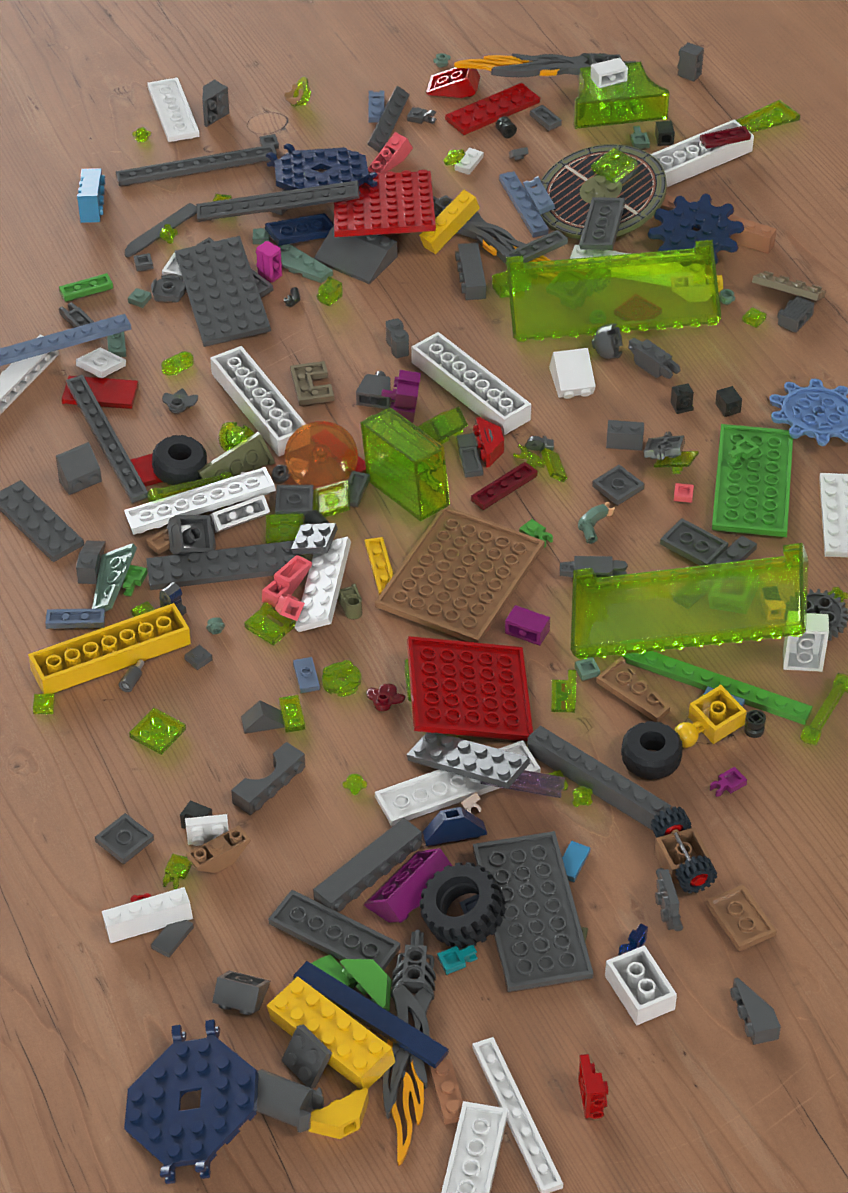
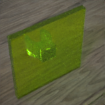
(677, 463)

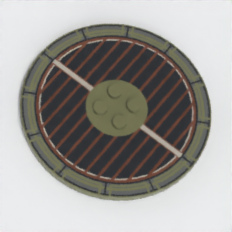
(574, 184)

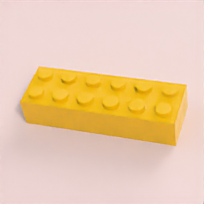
(354, 1049)

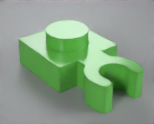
(536, 530)

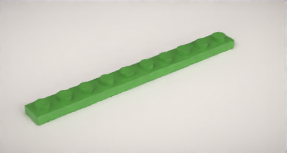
(703, 678)

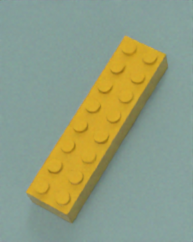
(109, 649)

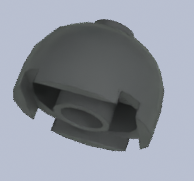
(607, 341)

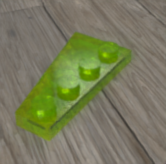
(769, 116)

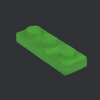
(86, 287)

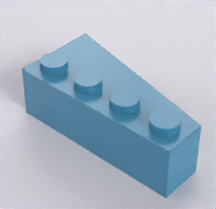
(91, 195)

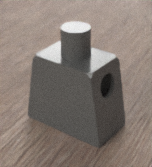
(370, 391)

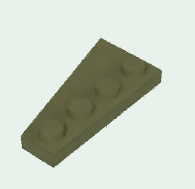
(244, 457)

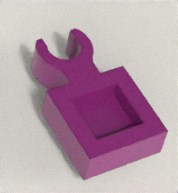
(730, 781)

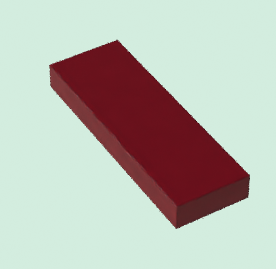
(725, 137)

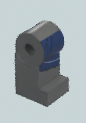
(171, 595)

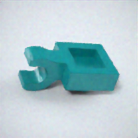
(456, 959)

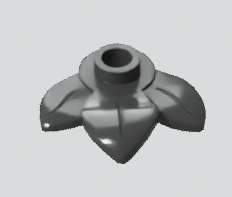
(179, 401)

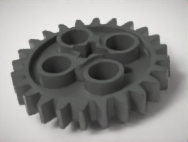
(827, 604)

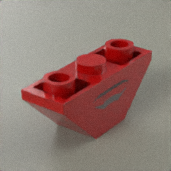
(489, 439)

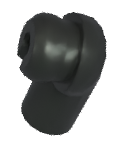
(293, 299)

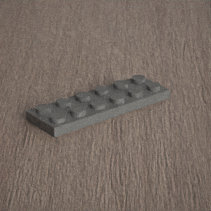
(38, 521)
(468, 759)
(332, 931)

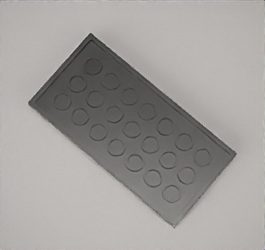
(222, 291)
(541, 929)

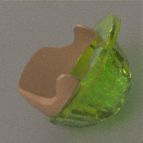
(299, 94)

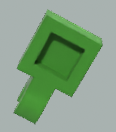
(744, 449)
(134, 576)

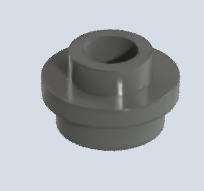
(277, 471)

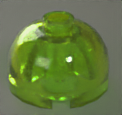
(232, 435)

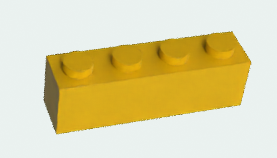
(450, 221)

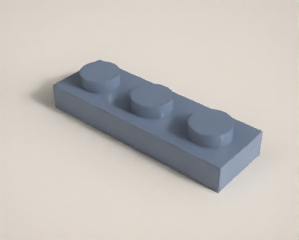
(75, 618)

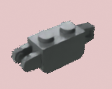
(653, 358)
(602, 566)

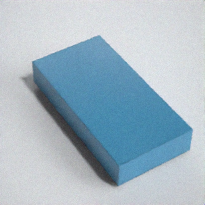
(574, 859)

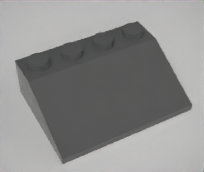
(358, 256)

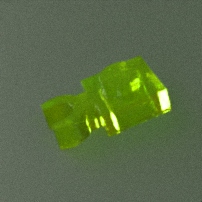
(176, 868)

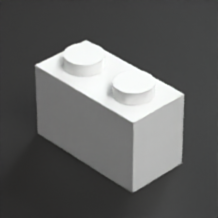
(609, 72)

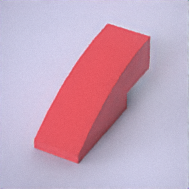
(286, 580)

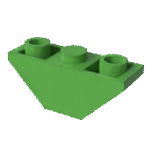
(370, 980)

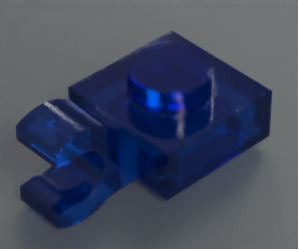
(636, 938)

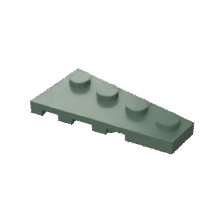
(300, 262)
(111, 576)

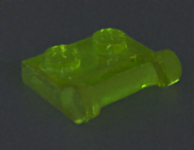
(267, 628)

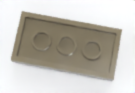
(782, 283)

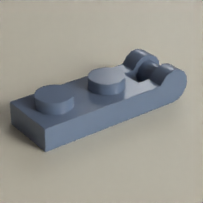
(376, 106)
(539, 195)

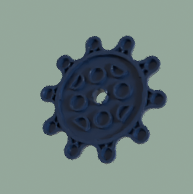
(711, 220)

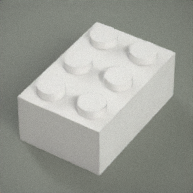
(809, 649)
(640, 985)

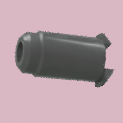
(287, 1100)

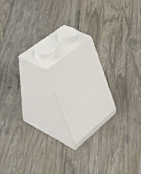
(572, 373)

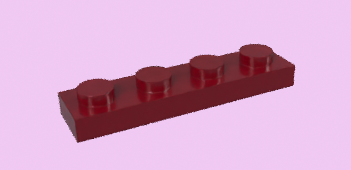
(504, 485)

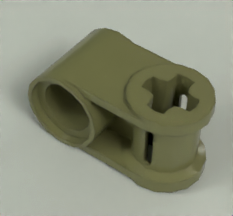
(351, 602)

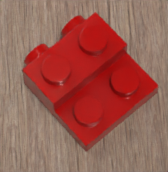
(592, 1089)

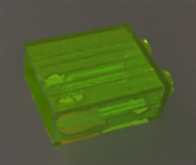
(405, 463)

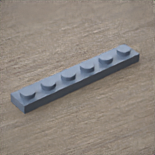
(523, 204)

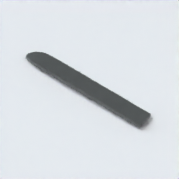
(154, 233)

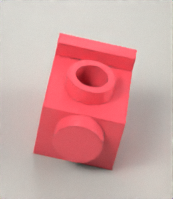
(289, 607)

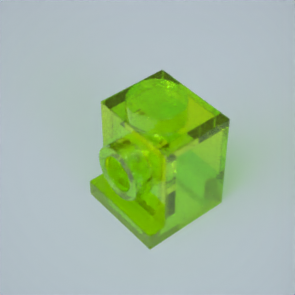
(330, 291)

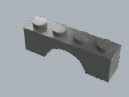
(252, 794)

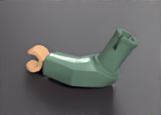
(591, 517)

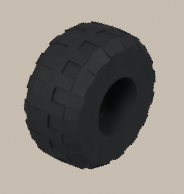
(178, 459)
(651, 763)

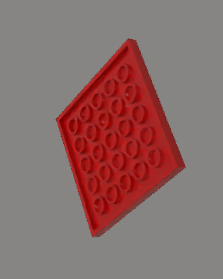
(469, 689)

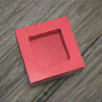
(683, 492)

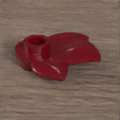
(385, 696)

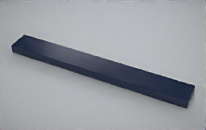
(373, 1015)

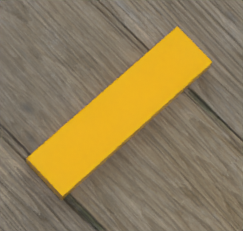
(379, 562)

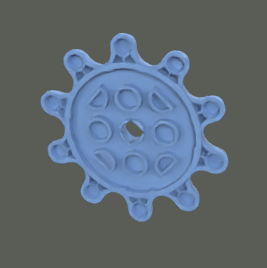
(802, 410)

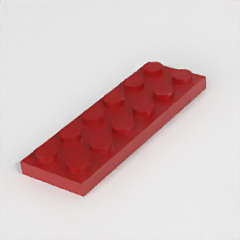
(492, 108)

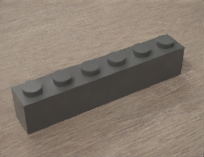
(368, 866)

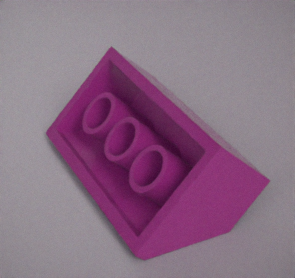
(404, 888)

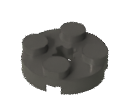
(162, 293)

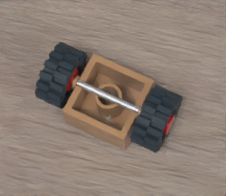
(682, 850)

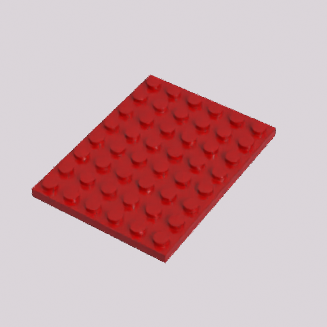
(395, 205)

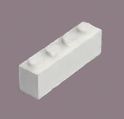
(147, 914)

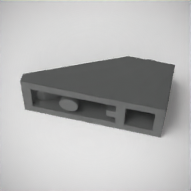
(89, 562)

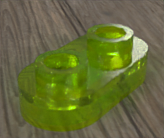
(177, 363)

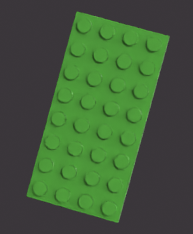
(754, 491)

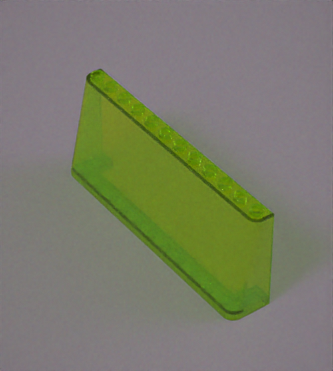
(622, 289)
(690, 605)

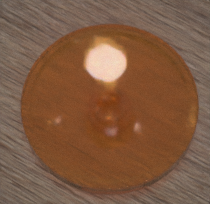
(321, 454)

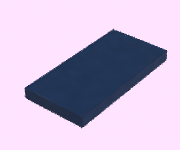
(299, 229)

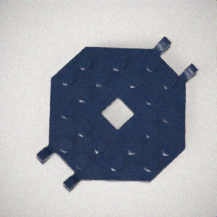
(298, 168)
(195, 1134)

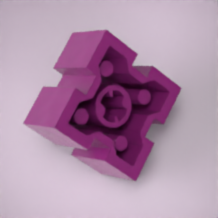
(405, 394)

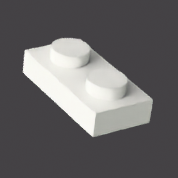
(469, 161)

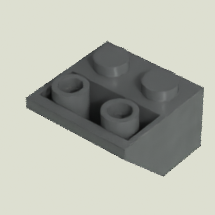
(215, 102)

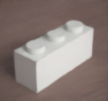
(239, 513)

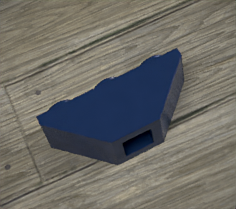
(453, 826)

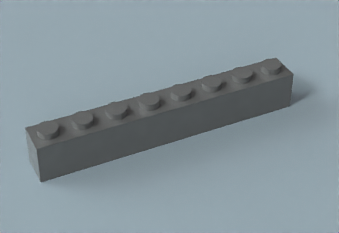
(595, 775)

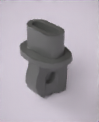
(538, 444)

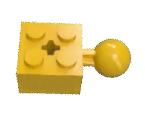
(714, 715)

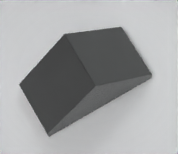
(261, 718)

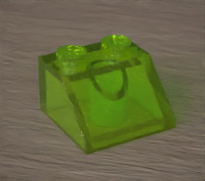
(445, 424)

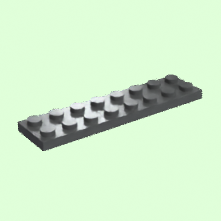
(218, 565)

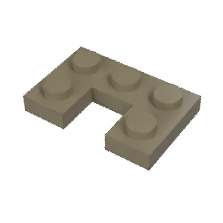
(302, 378)

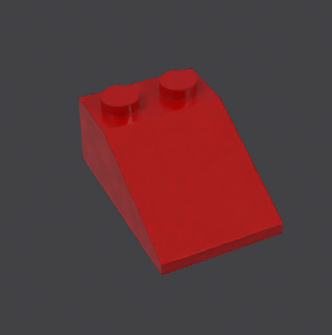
(454, 83)

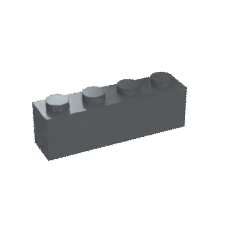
(471, 271)

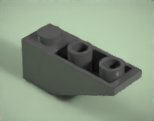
(759, 1017)

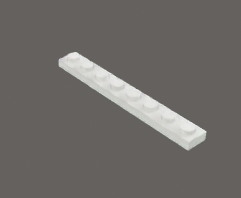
(518, 1117)

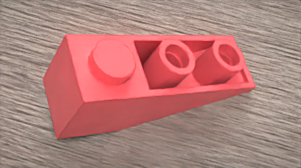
(391, 155)

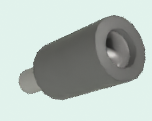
(131, 677)

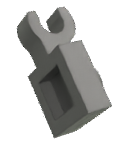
(420, 115)

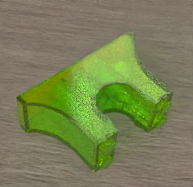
(619, 103)

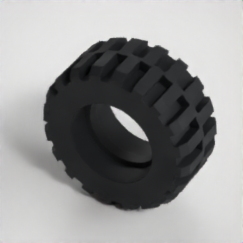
(449, 886)

